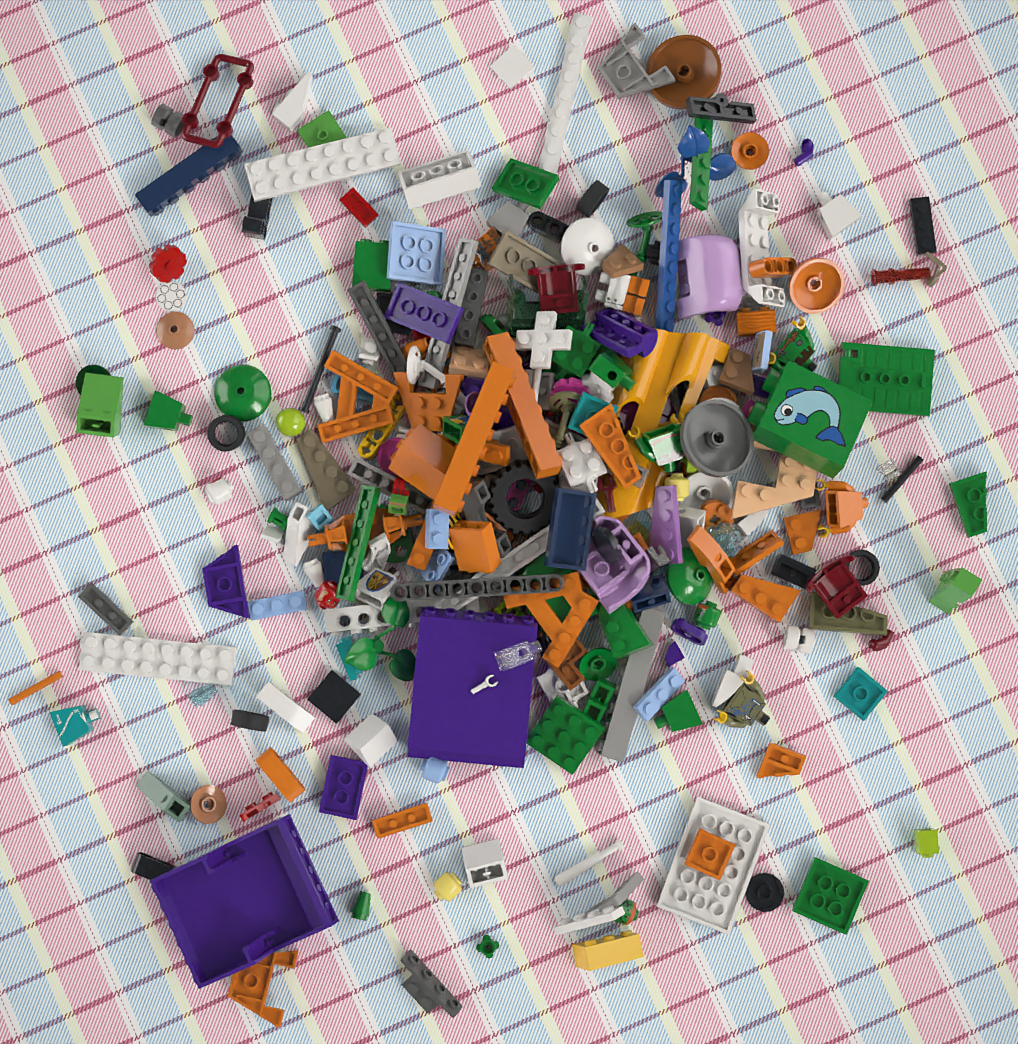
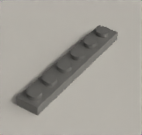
(378, 327)

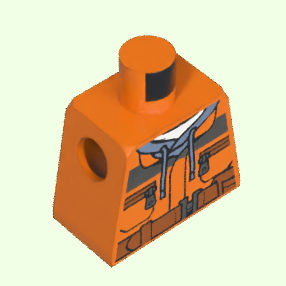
(485, 249)

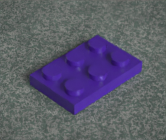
(343, 787)

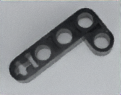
(256, 222)

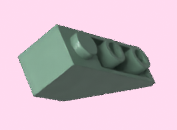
(164, 796)

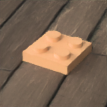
(469, 362)

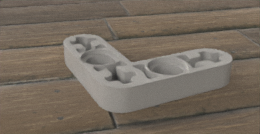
(620, 894)

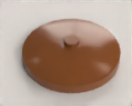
(692, 64)

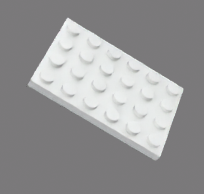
(700, 895)

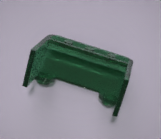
(522, 313)

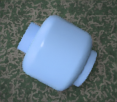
(434, 769)

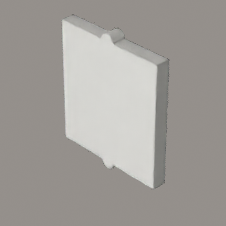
(512, 67)

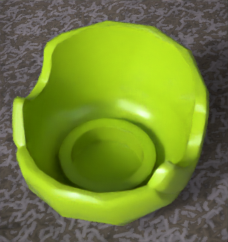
(290, 422)

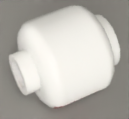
(218, 491)

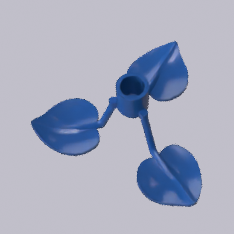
(690, 145)

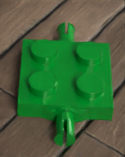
(580, 354)

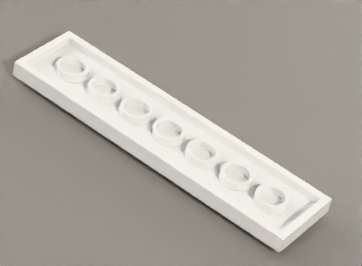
(322, 164)
(157, 658)

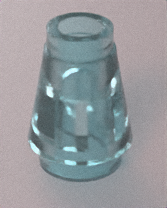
(202, 695)

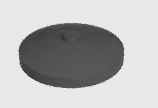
(716, 438)

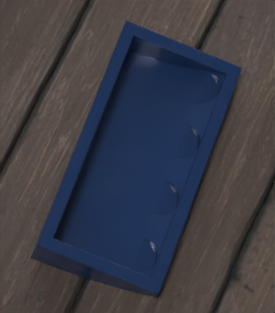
(570, 529)

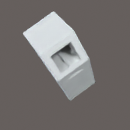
(293, 107)
(296, 534)

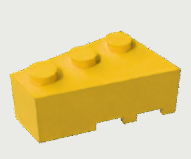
(608, 950)

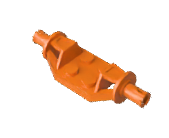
(383, 522)

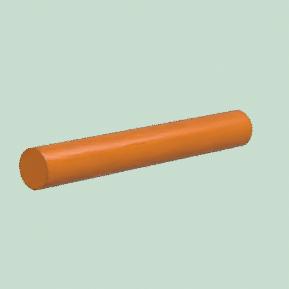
(36, 687)

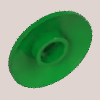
(603, 667)

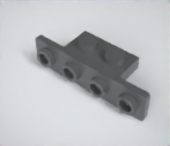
(426, 987)

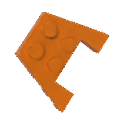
(429, 407)
(252, 985)

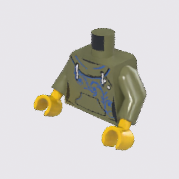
(744, 705)

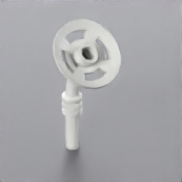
(416, 365)

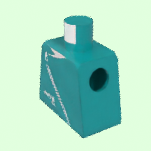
(74, 723)

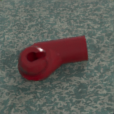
(882, 643)

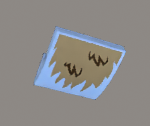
(761, 351)

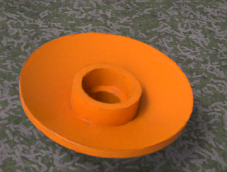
(753, 142)

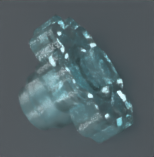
(727, 538)

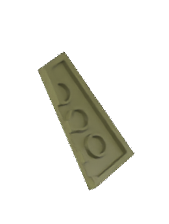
(855, 621)

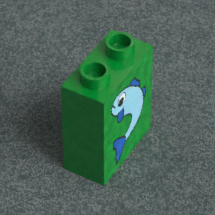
(809, 418)

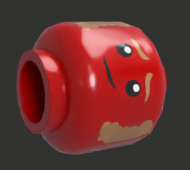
(326, 595)

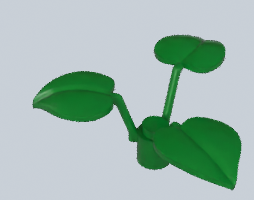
(363, 652)

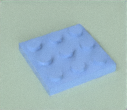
(416, 253)

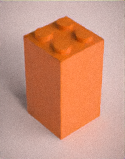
(422, 460)

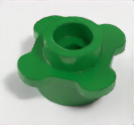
(488, 952)

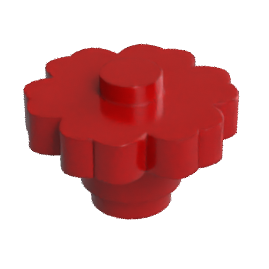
(167, 263)

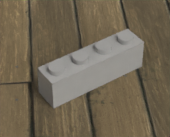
(275, 462)

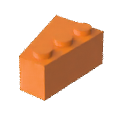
(766, 597)

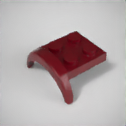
(557, 287)
(837, 586)

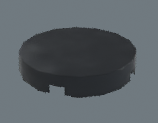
(606, 544)
(765, 892)

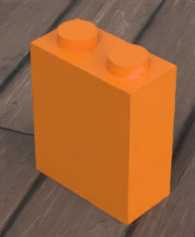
(475, 546)

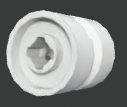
(792, 636)

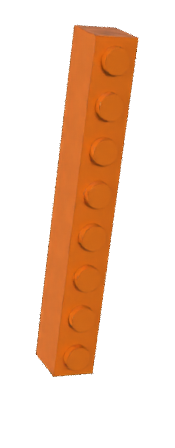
(524, 409)
(474, 438)

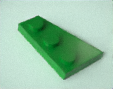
(971, 503)

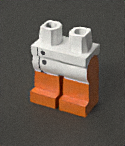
(617, 291)

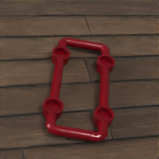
(223, 127)

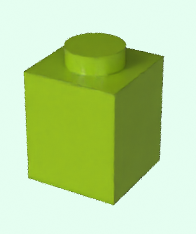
(926, 842)

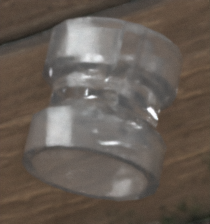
(887, 466)

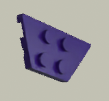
(226, 583)

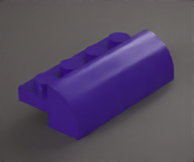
(623, 333)

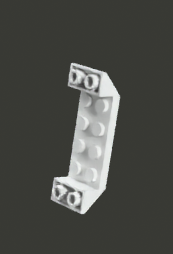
(755, 245)

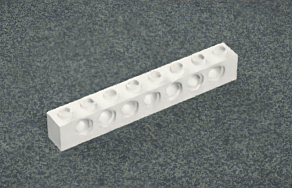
(333, 617)

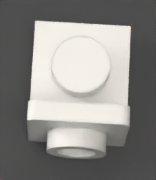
(369, 352)

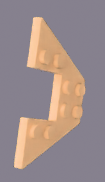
(792, 484)

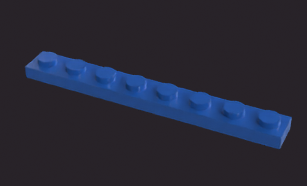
(668, 255)

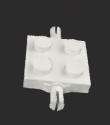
(581, 463)
(554, 686)

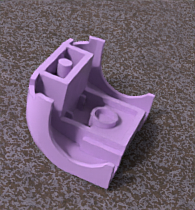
(708, 275)
(618, 581)

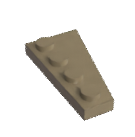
(326, 473)

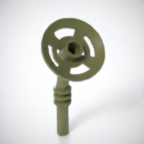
(566, 412)

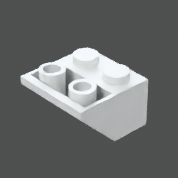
(484, 863)

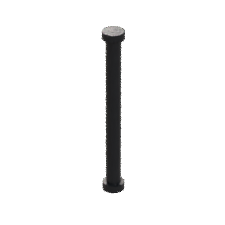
(319, 370)

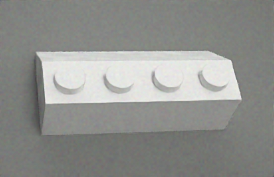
(439, 179)

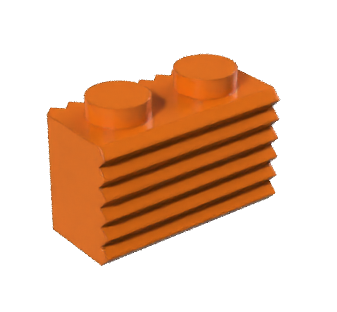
(751, 322)

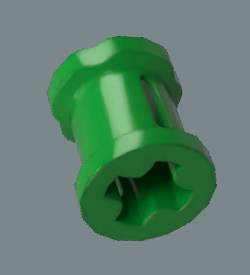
(278, 519)

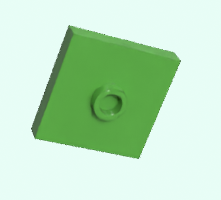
(321, 130)

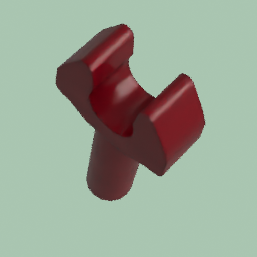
(608, 493)

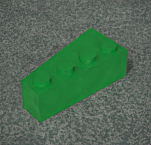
(622, 630)

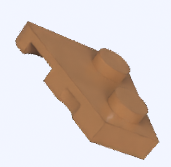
(621, 263)
(738, 372)

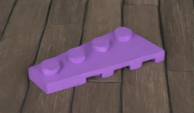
(665, 523)

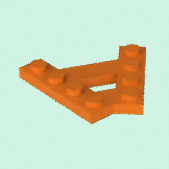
(352, 377)
(562, 634)

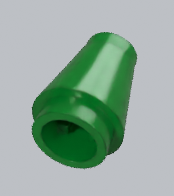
(361, 906)

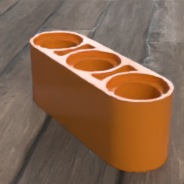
(772, 267)
(280, 774)

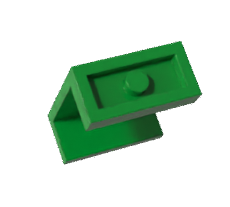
(371, 265)

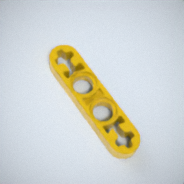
(385, 429)

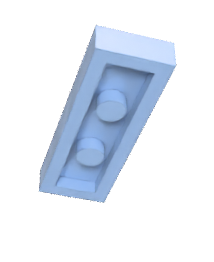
(277, 605)
(659, 694)

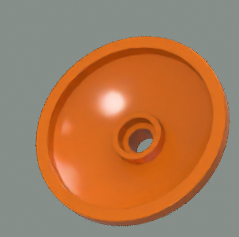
(824, 292)

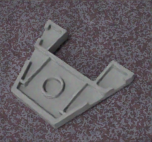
(624, 71)

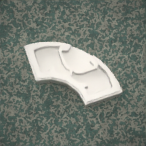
(378, 553)

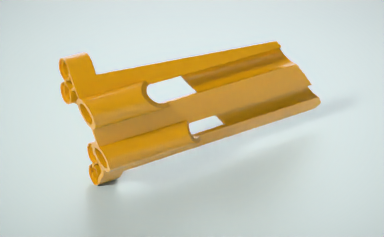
(672, 361)

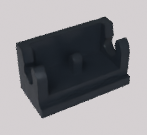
(792, 571)

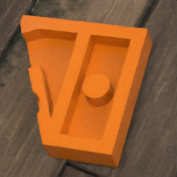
(802, 531)
(780, 762)

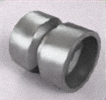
(167, 119)

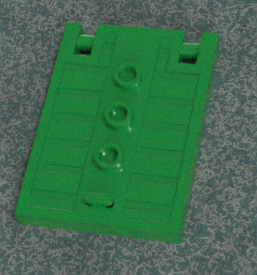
(889, 377)

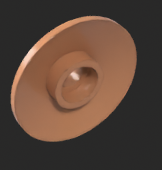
(181, 337)
(216, 804)

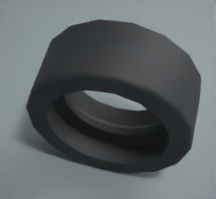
(592, 198)
(212, 436)
(874, 563)
(249, 720)

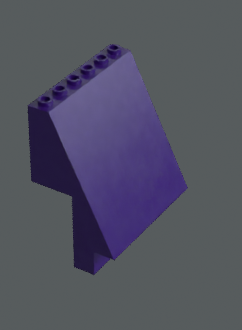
(450, 661)
(244, 901)

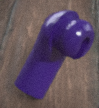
(806, 152)

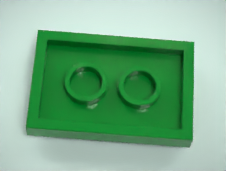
(525, 183)

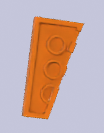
(608, 440)

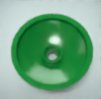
(254, 399)
(689, 580)

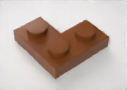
(567, 671)

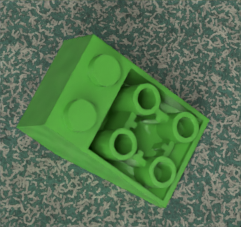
(100, 405)

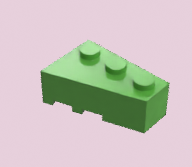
(955, 587)

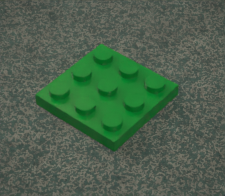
(565, 734)
(830, 895)

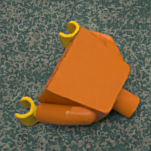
(843, 507)

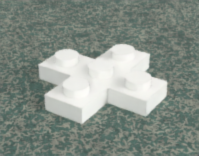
(543, 340)

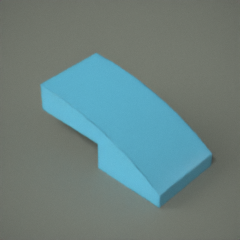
(319, 518)

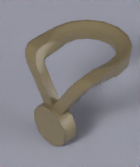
(932, 281)

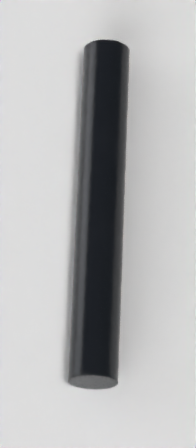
(902, 478)

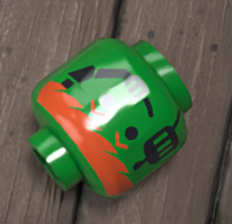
(707, 615)
(630, 910)

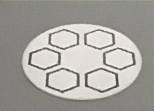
(171, 296)

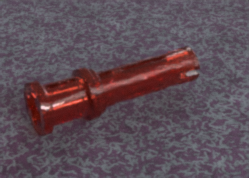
(891, 276)

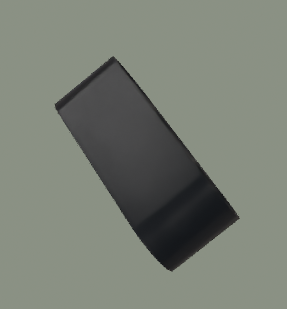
(547, 222)
(149, 866)

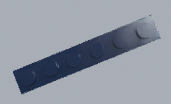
(186, 175)

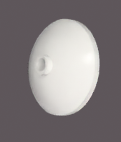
(578, 243)
(715, 489)

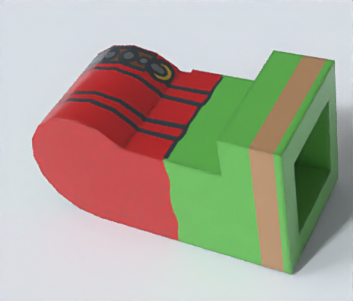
(399, 497)

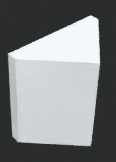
(371, 739)

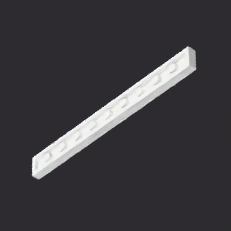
(565, 93)
(510, 564)

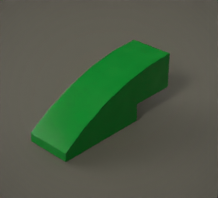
(599, 698)

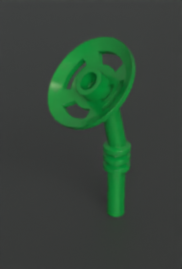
(646, 223)

